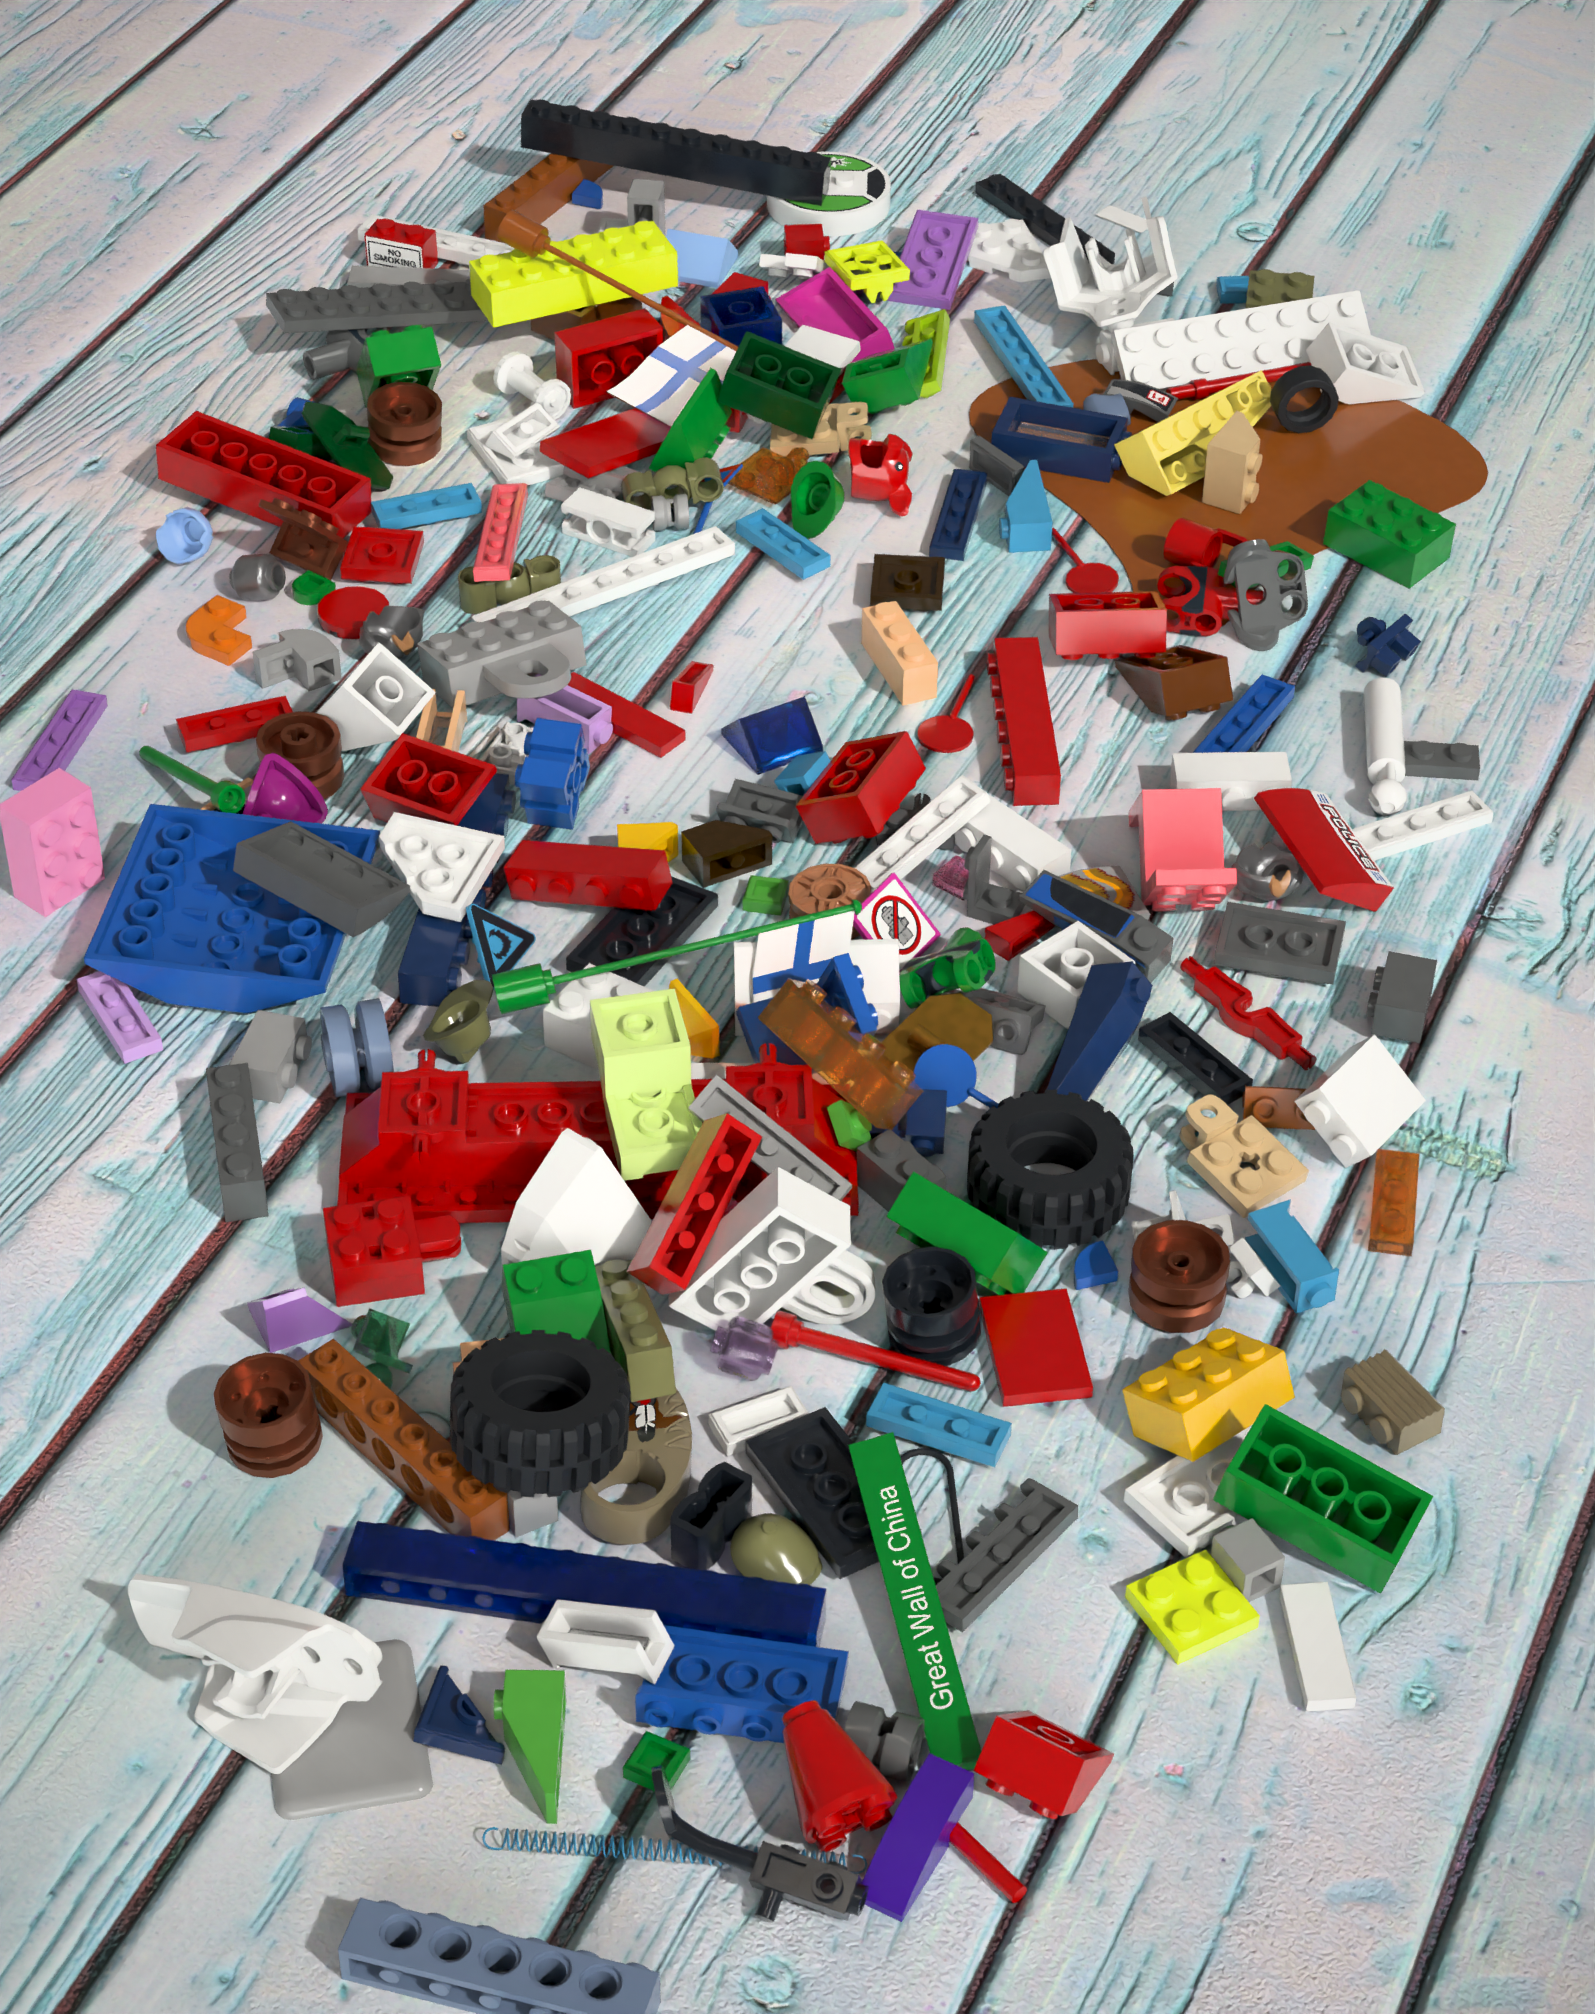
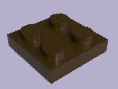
(909, 581)

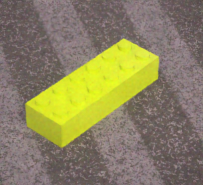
(523, 288)

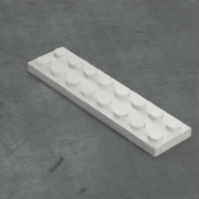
(1231, 341)

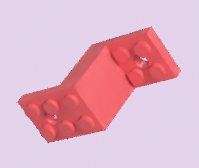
(1181, 848)

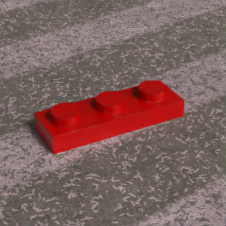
(229, 724)

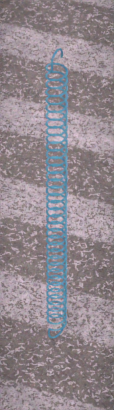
(621, 1845)

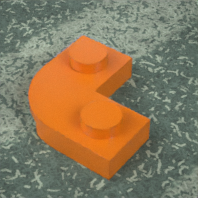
(213, 633)

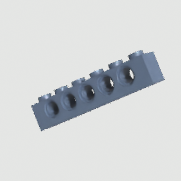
(469, 1982)

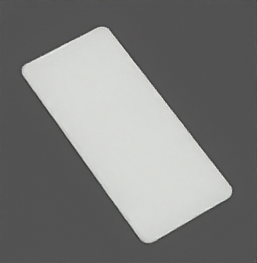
(1123, 218)

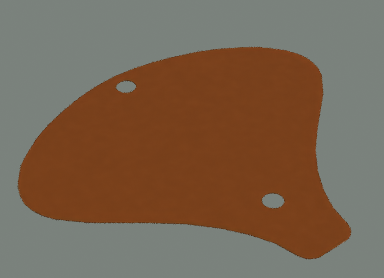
(1297, 476)

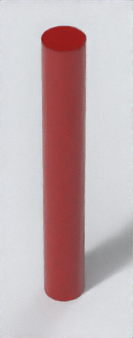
(987, 1864)

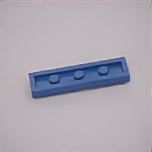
(1249, 717)

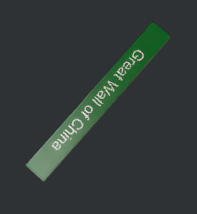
(915, 1602)

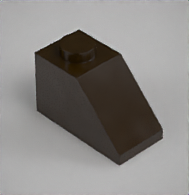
(724, 851)

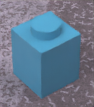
(802, 772)

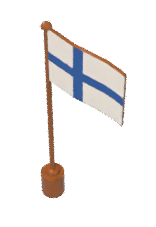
(673, 369)

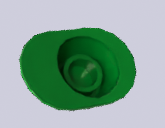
(815, 499)

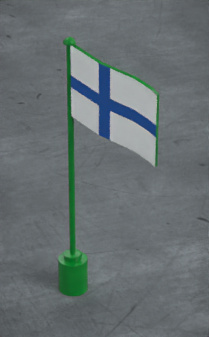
(785, 950)

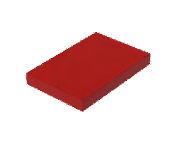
(1035, 1347)

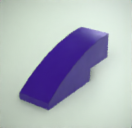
(917, 1836)

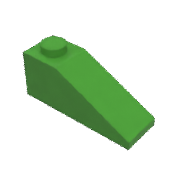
(534, 1730)

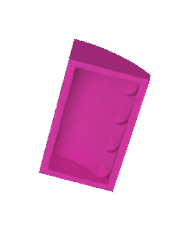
(833, 307)

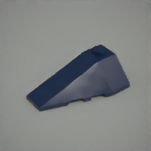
(1100, 1027)

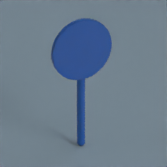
(950, 1070)

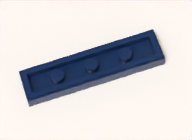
(958, 514)

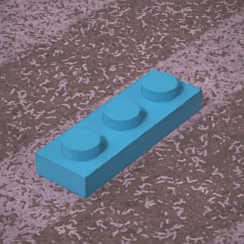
(427, 507)
(783, 543)
(939, 1424)

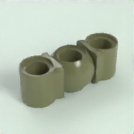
(687, 480)
(525, 580)

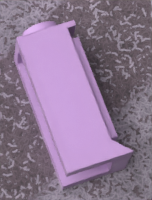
(572, 707)

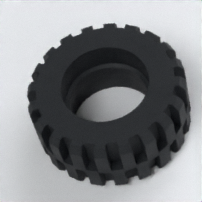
(1056, 1131)
(539, 1413)

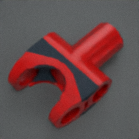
(1200, 600)

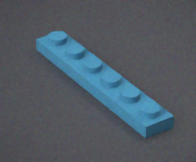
(1020, 356)

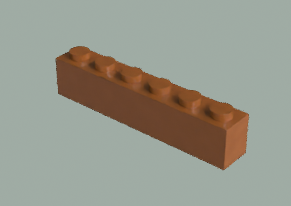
(541, 190)

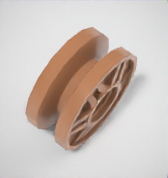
(826, 888)

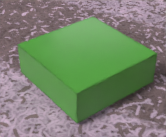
(765, 895)

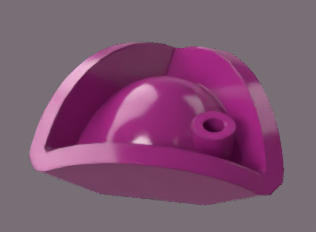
(284, 793)

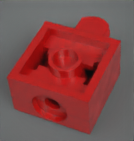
(381, 1248)

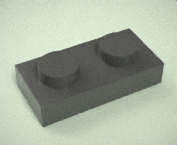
(1442, 760)

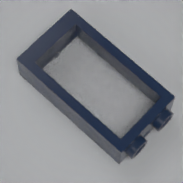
(1061, 438)

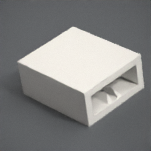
(1360, 1101)

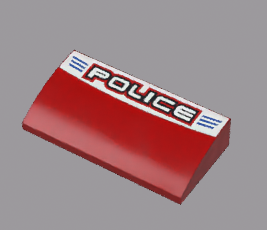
(1325, 846)

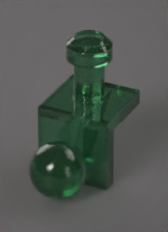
(380, 1339)

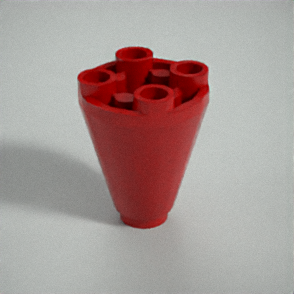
(832, 1779)

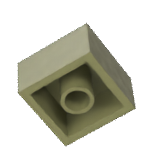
(1273, 287)

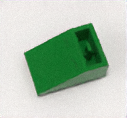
(888, 376)

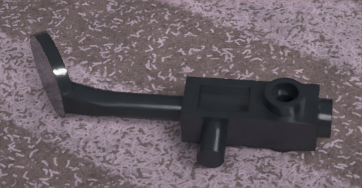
(774, 1870)

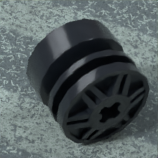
(932, 1305)

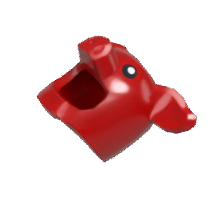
(881, 471)

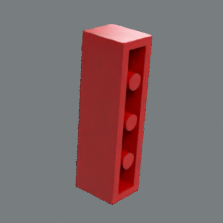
(588, 875)
(694, 1204)

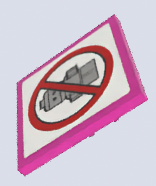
(895, 914)

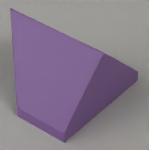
(293, 1318)

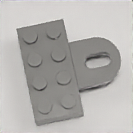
(505, 655)

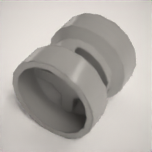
(662, 510)

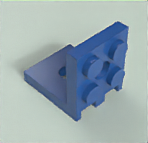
(843, 987)

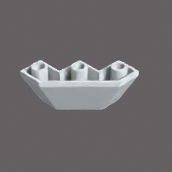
(575, 1206)

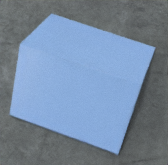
(702, 258)

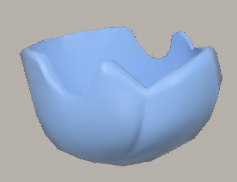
(184, 536)

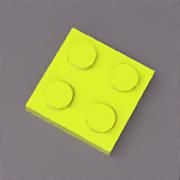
(1192, 1606)

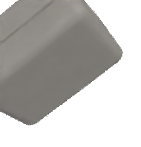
(365, 1751)

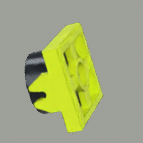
(868, 269)

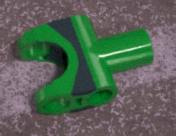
(962, 963)

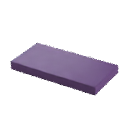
(936, 258)

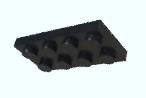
(637, 932)
(817, 1483)

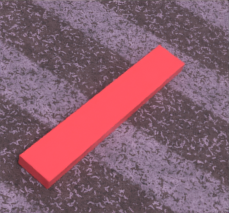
(500, 532)

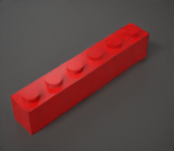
(1025, 722)

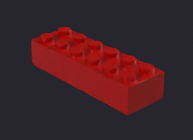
(245, 467)

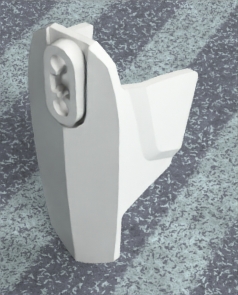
(271, 1663)

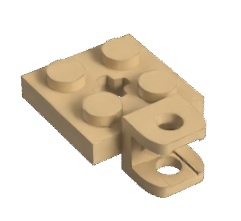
(833, 431)
(1225, 1144)

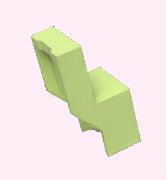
(645, 1080)

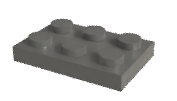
(1280, 943)

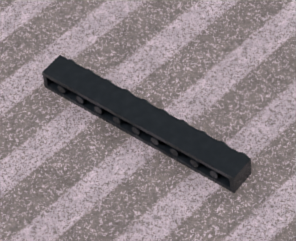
(675, 152)

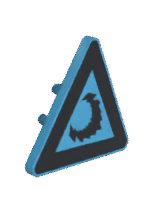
(497, 941)

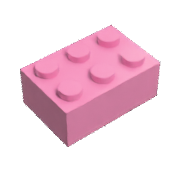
(51, 842)

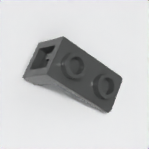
(985, 900)

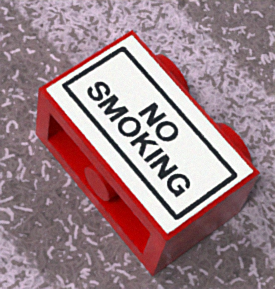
(400, 245)

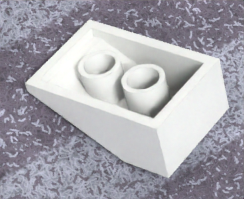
(1364, 366)

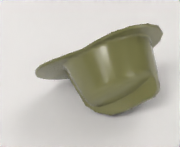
(462, 1020)

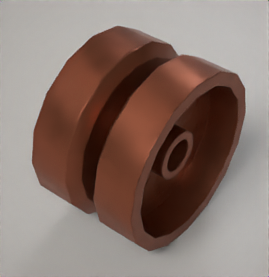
(405, 423)
(309, 744)
(1178, 1276)

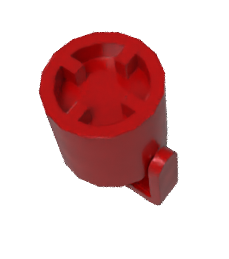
(1196, 544)

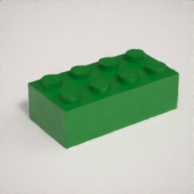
(1322, 1498)

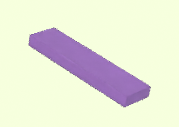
(61, 737)

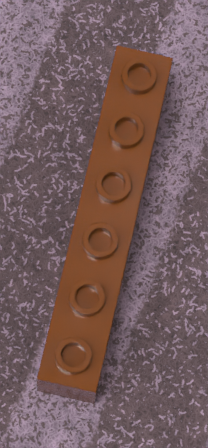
(403, 1445)

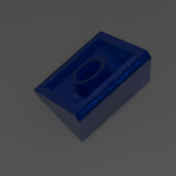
(774, 735)

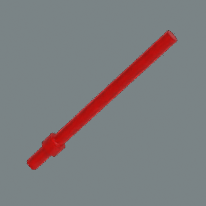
(1202, 388)

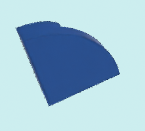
(588, 195)
(1094, 1267)

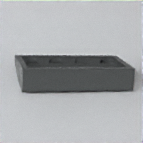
(319, 877)

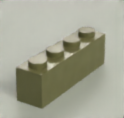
(635, 1332)

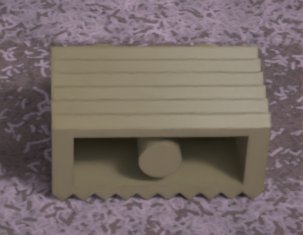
(1391, 1402)

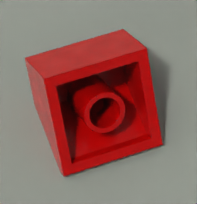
(1041, 1763)

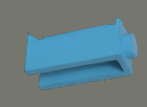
(1292, 1258)

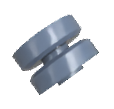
(350, 1048)

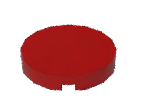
(348, 608)

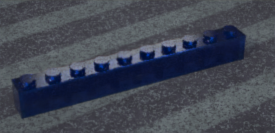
(527, 1580)

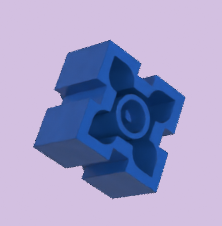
(553, 773)

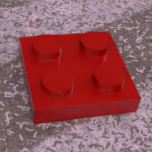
(382, 555)

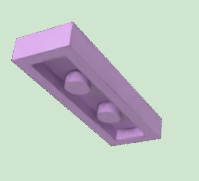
(120, 1016)

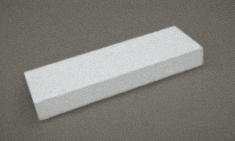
(1317, 1646)

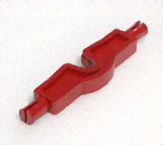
(1262, 1024)

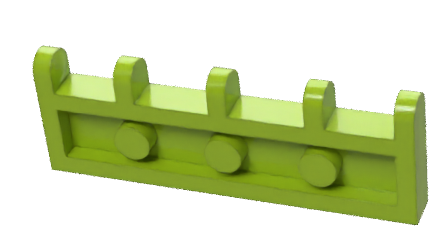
(934, 327)

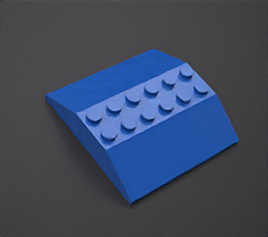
(204, 933)

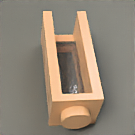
(443, 727)

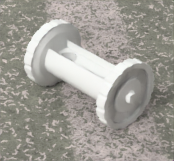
(516, 374)

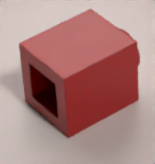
(805, 240)

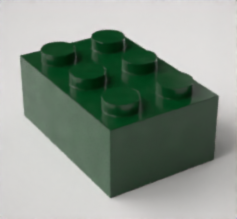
(778, 385)

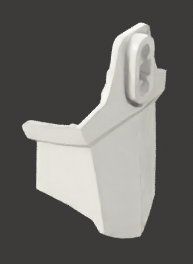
(1107, 291)

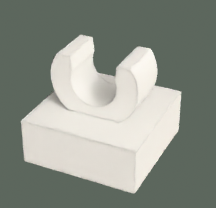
(1251, 1269)

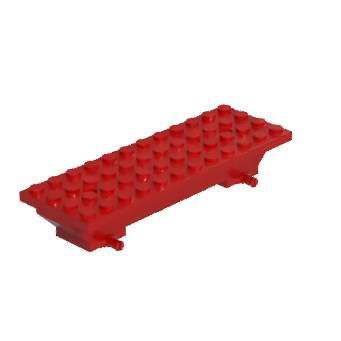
(479, 1144)

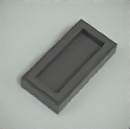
(1001, 469)

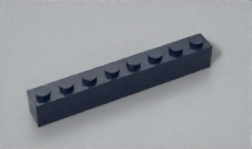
(442, 945)

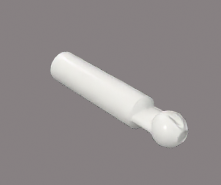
(1384, 745)

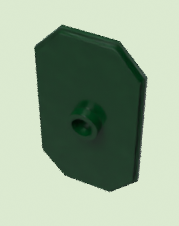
(346, 443)

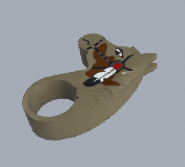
(655, 1455)

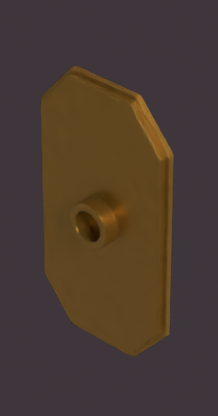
(939, 1021)

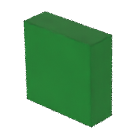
(652, 1752)

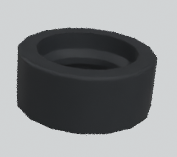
(1312, 417)

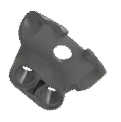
(1260, 623)

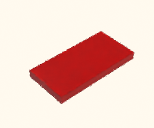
(607, 443)

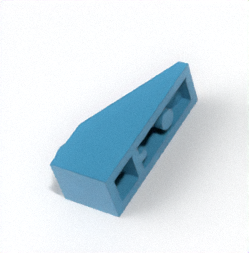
(1027, 514)

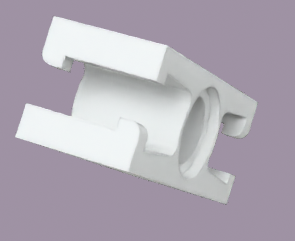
(608, 522)

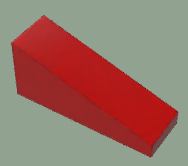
(689, 686)
(1016, 934)

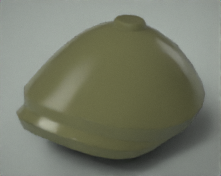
(775, 1550)

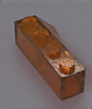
(840, 1053)

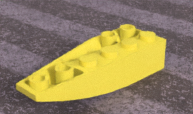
(1175, 449)

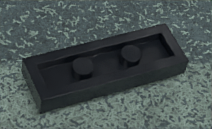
(1194, 1058)

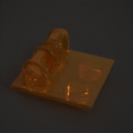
(770, 474)

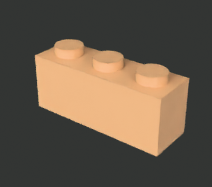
(899, 653)

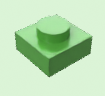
(849, 1125)

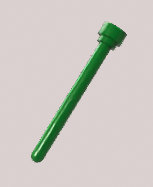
(223, 795)

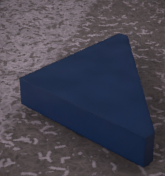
(455, 1723)

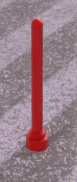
(792, 1333)

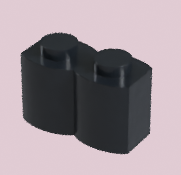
(710, 1516)

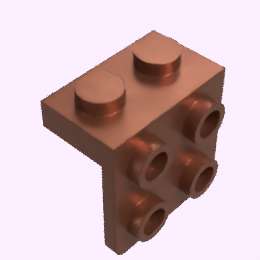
(305, 539)

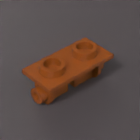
(1275, 1107)

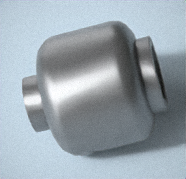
(257, 577)

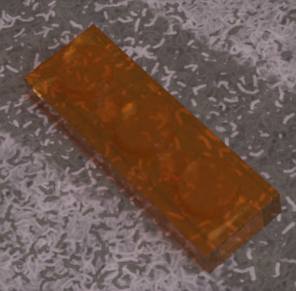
(1393, 1202)

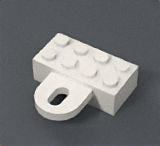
(772, 1256)

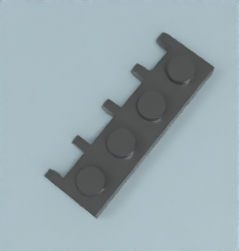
(1003, 1553)

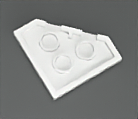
(1010, 249)
(440, 862)

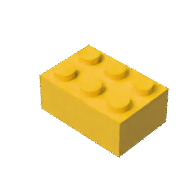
(1207, 1393)

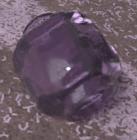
(744, 1348)

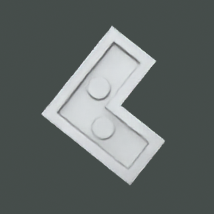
(799, 265)

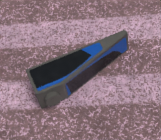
(1129, 932)

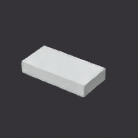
(755, 1417)

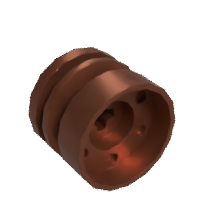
(268, 1415)

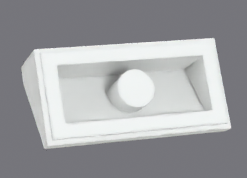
(522, 432)

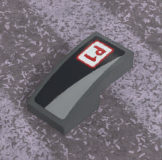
(1143, 397)

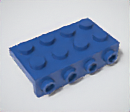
(739, 1684)

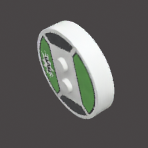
(854, 203)

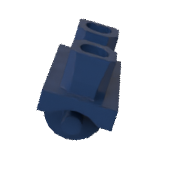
(1381, 641)

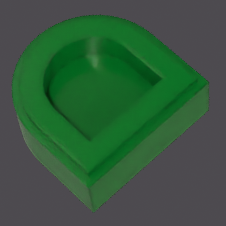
(311, 588)

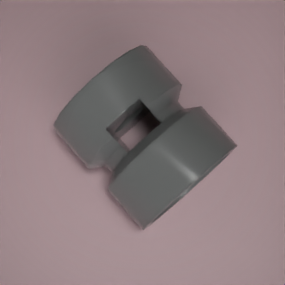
(886, 1741)

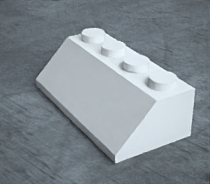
(876, 959)

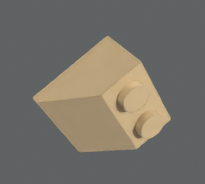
(1232, 466)

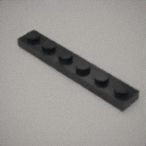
(1037, 216)

